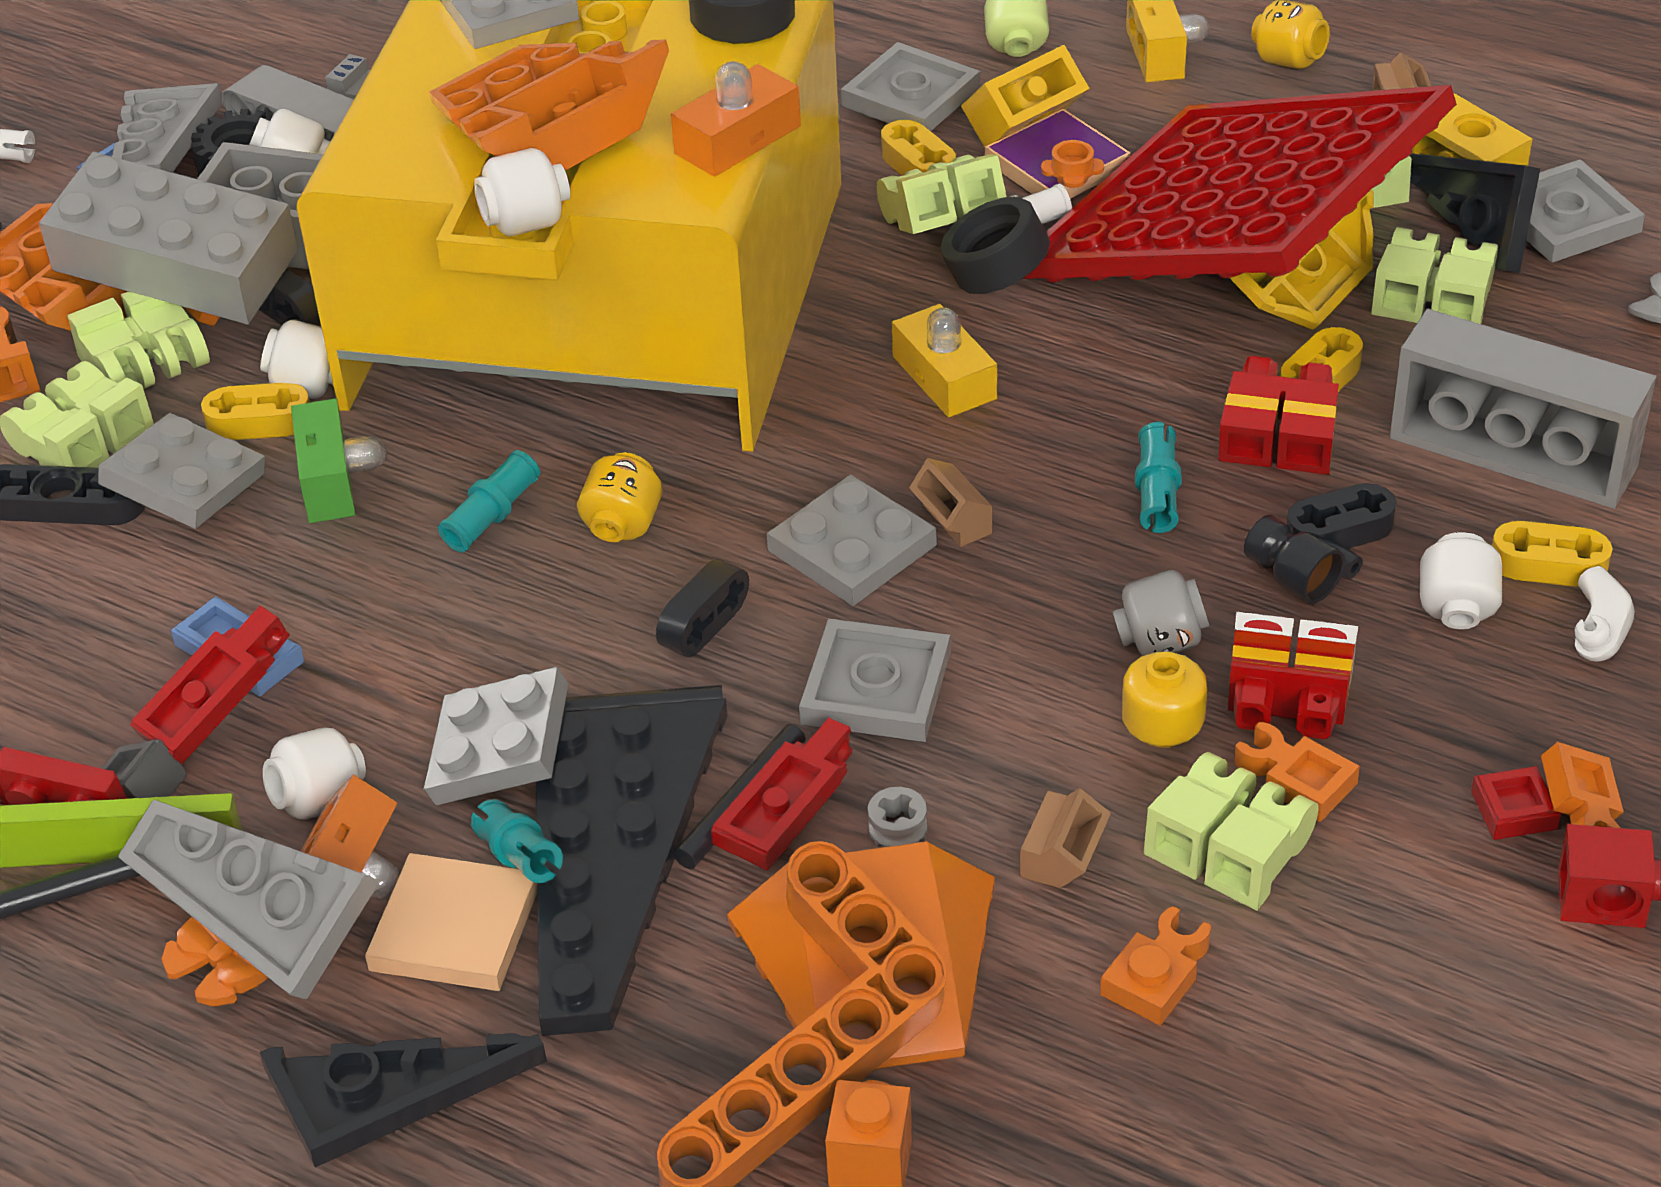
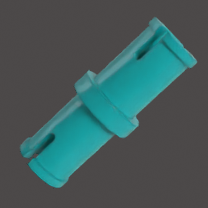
(1158, 477)
(489, 501)
(516, 841)

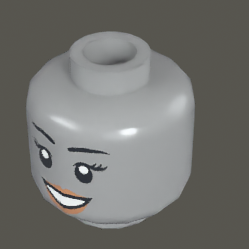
(1161, 614)

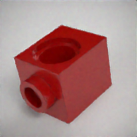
(1608, 876)

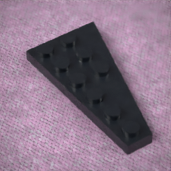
(617, 815)

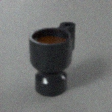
(1302, 560)

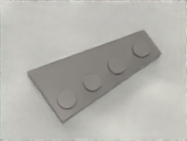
(161, 123)
(255, 895)

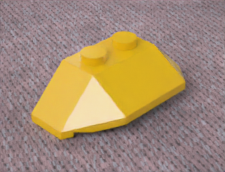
(1322, 274)

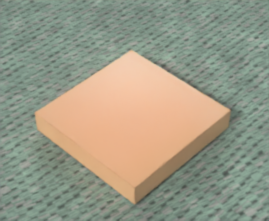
(452, 922)

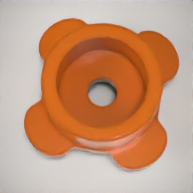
(1072, 163)

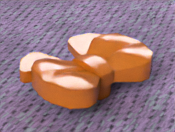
(198, 947)

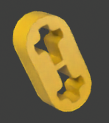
(912, 146)
(1329, 346)
(252, 410)
(1550, 552)

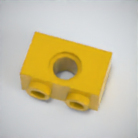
(1025, 95)
(1475, 135)

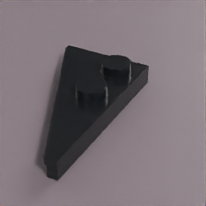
(1483, 198)
(380, 1088)

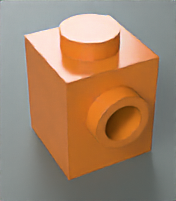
(869, 1135)

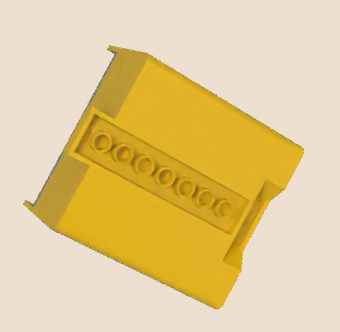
(643, 276)

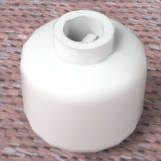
(290, 132)
(521, 192)
(297, 357)
(1462, 579)
(310, 770)

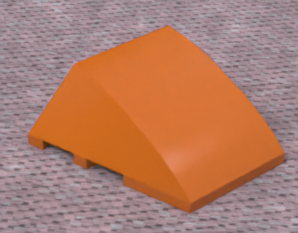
(554, 98)
(32, 283)
(933, 891)

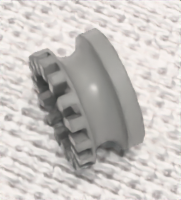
(891, 803)

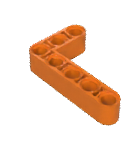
(819, 1038)

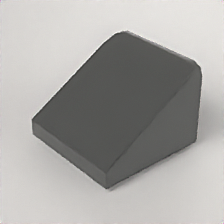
(146, 769)

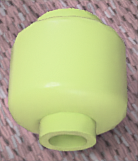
(1015, 24)

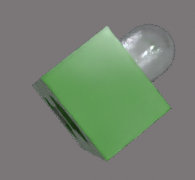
(329, 458)

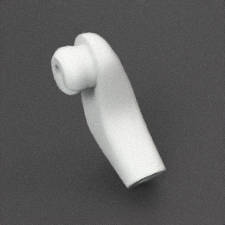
(1608, 618)

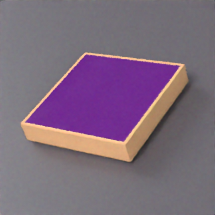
(1027, 148)

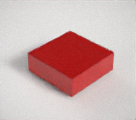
(1515, 803)

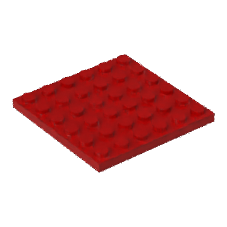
(1241, 185)

